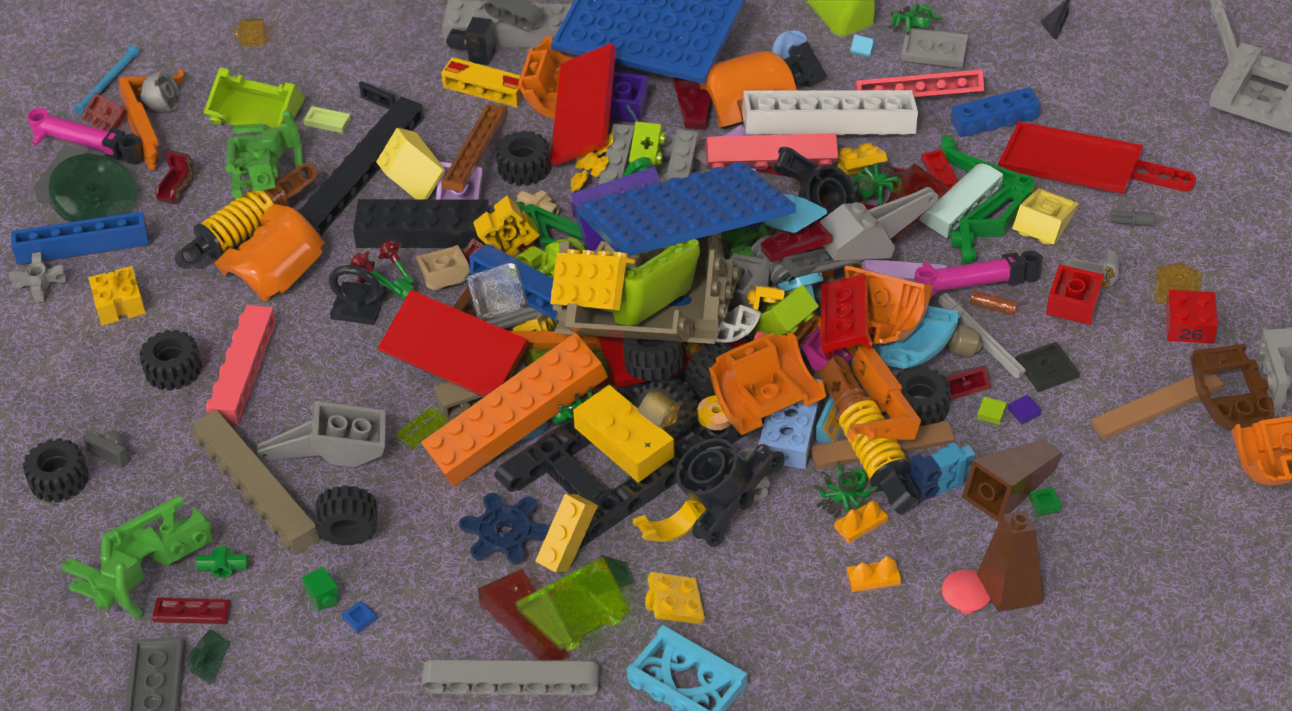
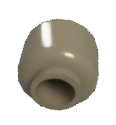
(965, 341)

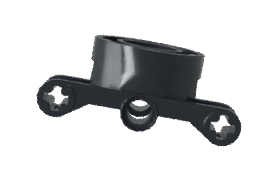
(827, 181)
(723, 482)

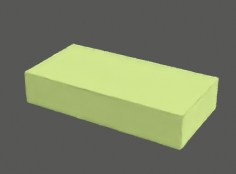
(327, 119)

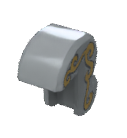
(1109, 268)

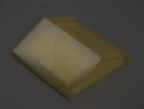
(1175, 277)

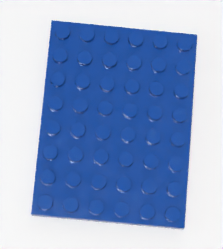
(652, 35)
(684, 209)

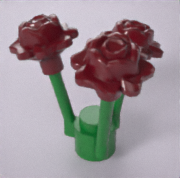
(388, 251)

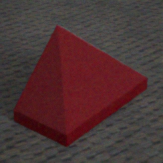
(968, 381)

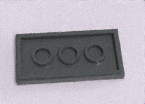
(155, 674)

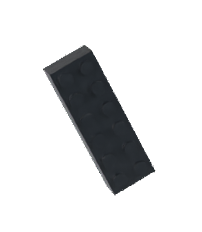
(418, 222)

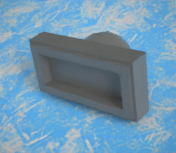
(107, 447)

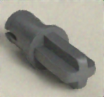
(1132, 218)

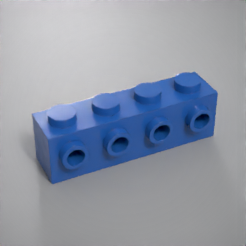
(995, 112)

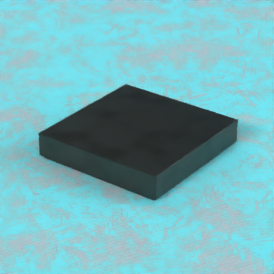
(1048, 366)

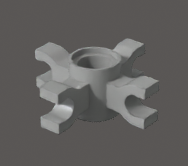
(37, 277)

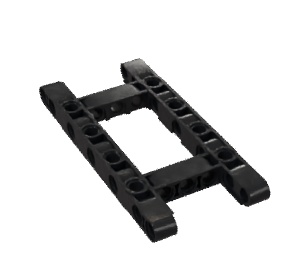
(554, 455)

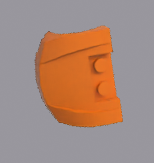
(893, 304)

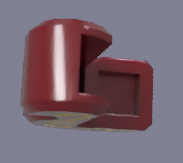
(176, 179)

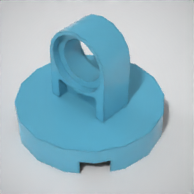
(807, 281)

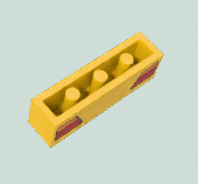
(482, 82)

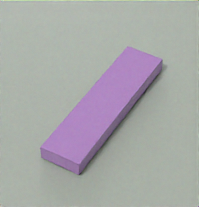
(898, 269)

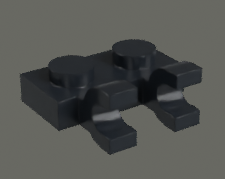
(807, 65)

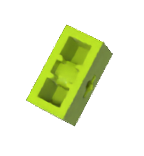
(645, 135)

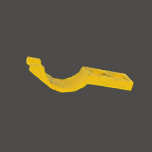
(672, 527)

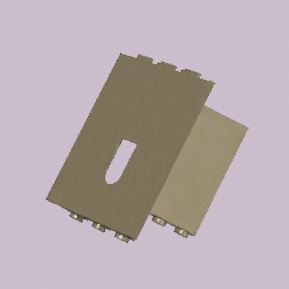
(695, 322)

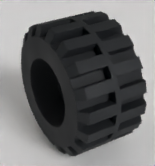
(523, 158)
(652, 358)
(175, 372)
(698, 372)
(930, 385)
(678, 394)
(59, 483)
(346, 515)

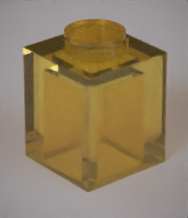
(251, 32)
(659, 409)

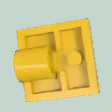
(852, 160)
(674, 598)

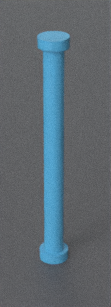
(132, 52)

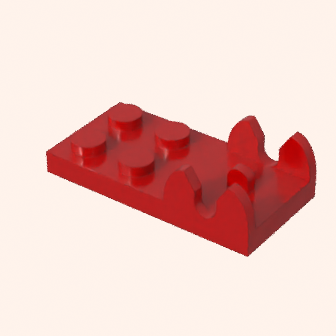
(845, 314)

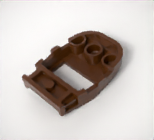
(1232, 409)

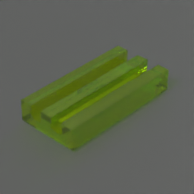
(424, 430)

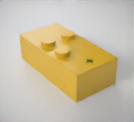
(623, 433)

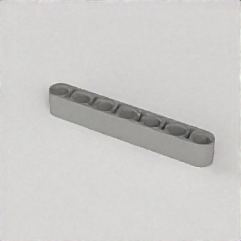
(510, 677)

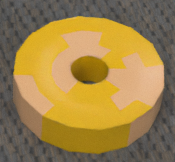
(708, 417)

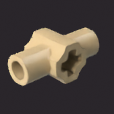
(540, 199)

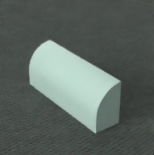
(962, 198)

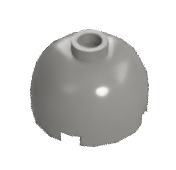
(158, 90)

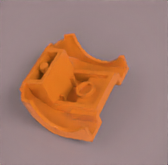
(745, 73)
(541, 77)
(275, 253)
(762, 380)
(1266, 450)

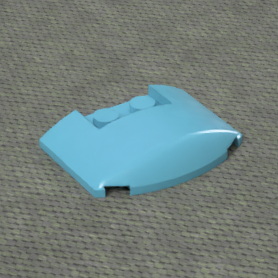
(924, 342)

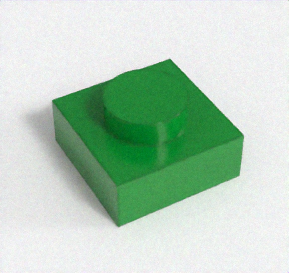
(1045, 501)

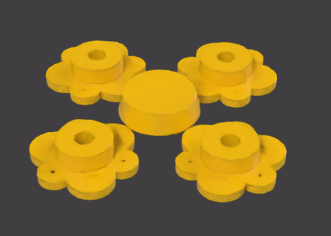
(589, 161)

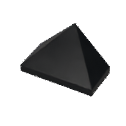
(1056, 19)
(377, 95)

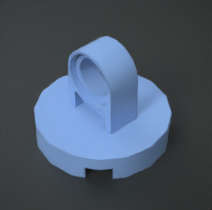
(787, 41)

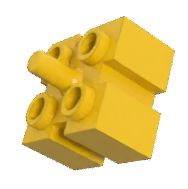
(506, 227)
(116, 295)

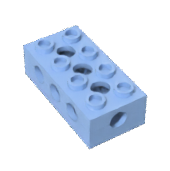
(792, 442)

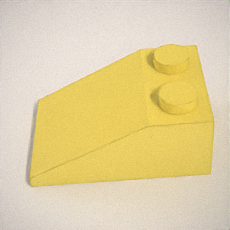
(411, 164)
(1044, 216)

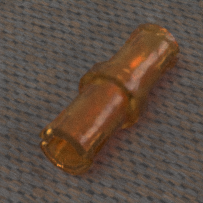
(993, 302)

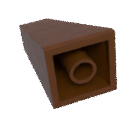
(1006, 478)
(1012, 564)

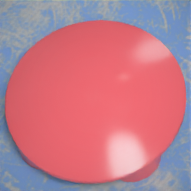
(965, 591)

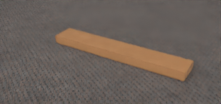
(1152, 406)
(926, 437)

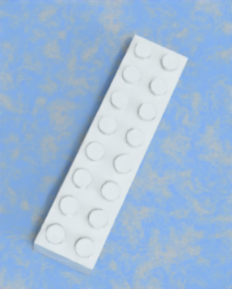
(830, 112)

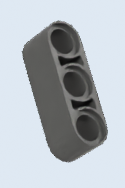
(515, 12)

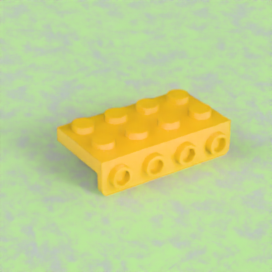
(589, 279)

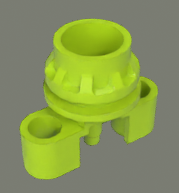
(545, 260)

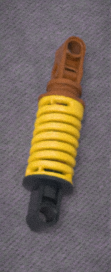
(241, 217)
(881, 456)

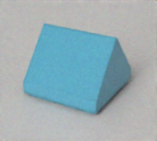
(863, 45)

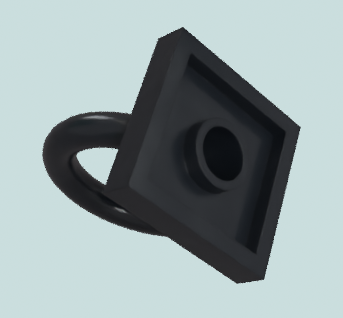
(356, 301)

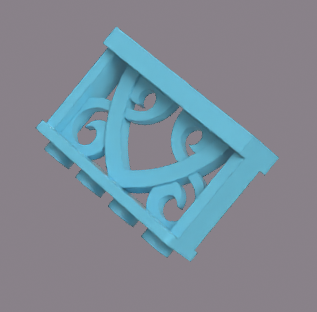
(688, 699)

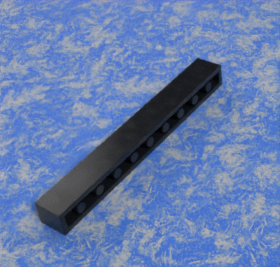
(359, 166)

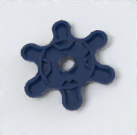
(498, 516)

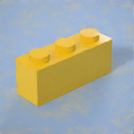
(566, 533)

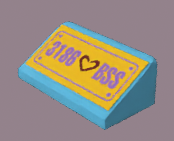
(827, 427)

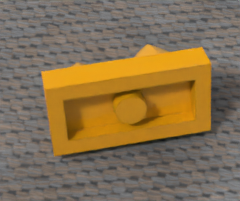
(861, 521)
(874, 575)

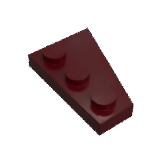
(693, 103)
(789, 243)

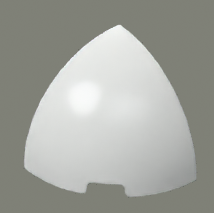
(737, 324)

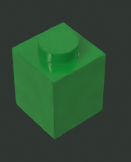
(321, 589)

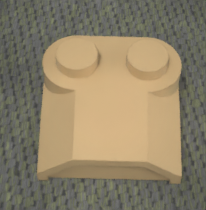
(443, 268)

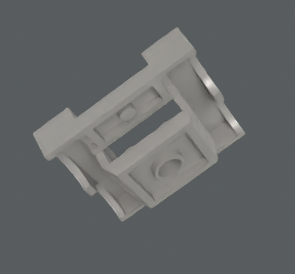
(1243, 96)
(678, 147)

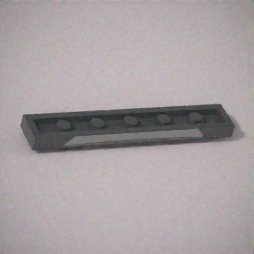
(814, 262)

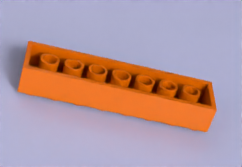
(514, 409)

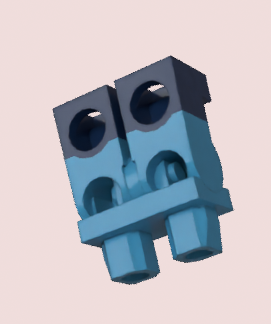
(941, 471)

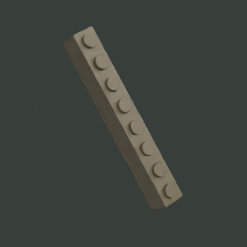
(255, 482)

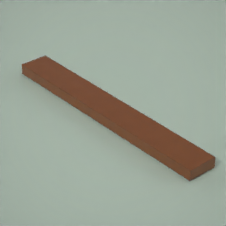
(474, 148)

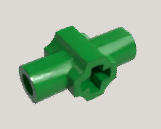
(222, 562)

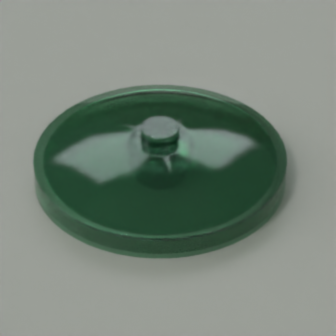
(91, 188)

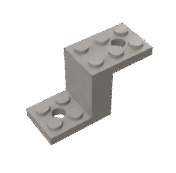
(1275, 364)

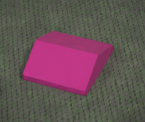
(814, 352)

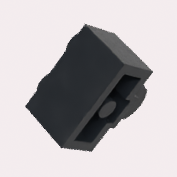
(476, 40)

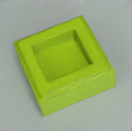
(991, 410)

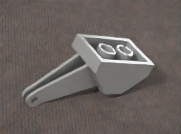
(867, 233)
(336, 432)

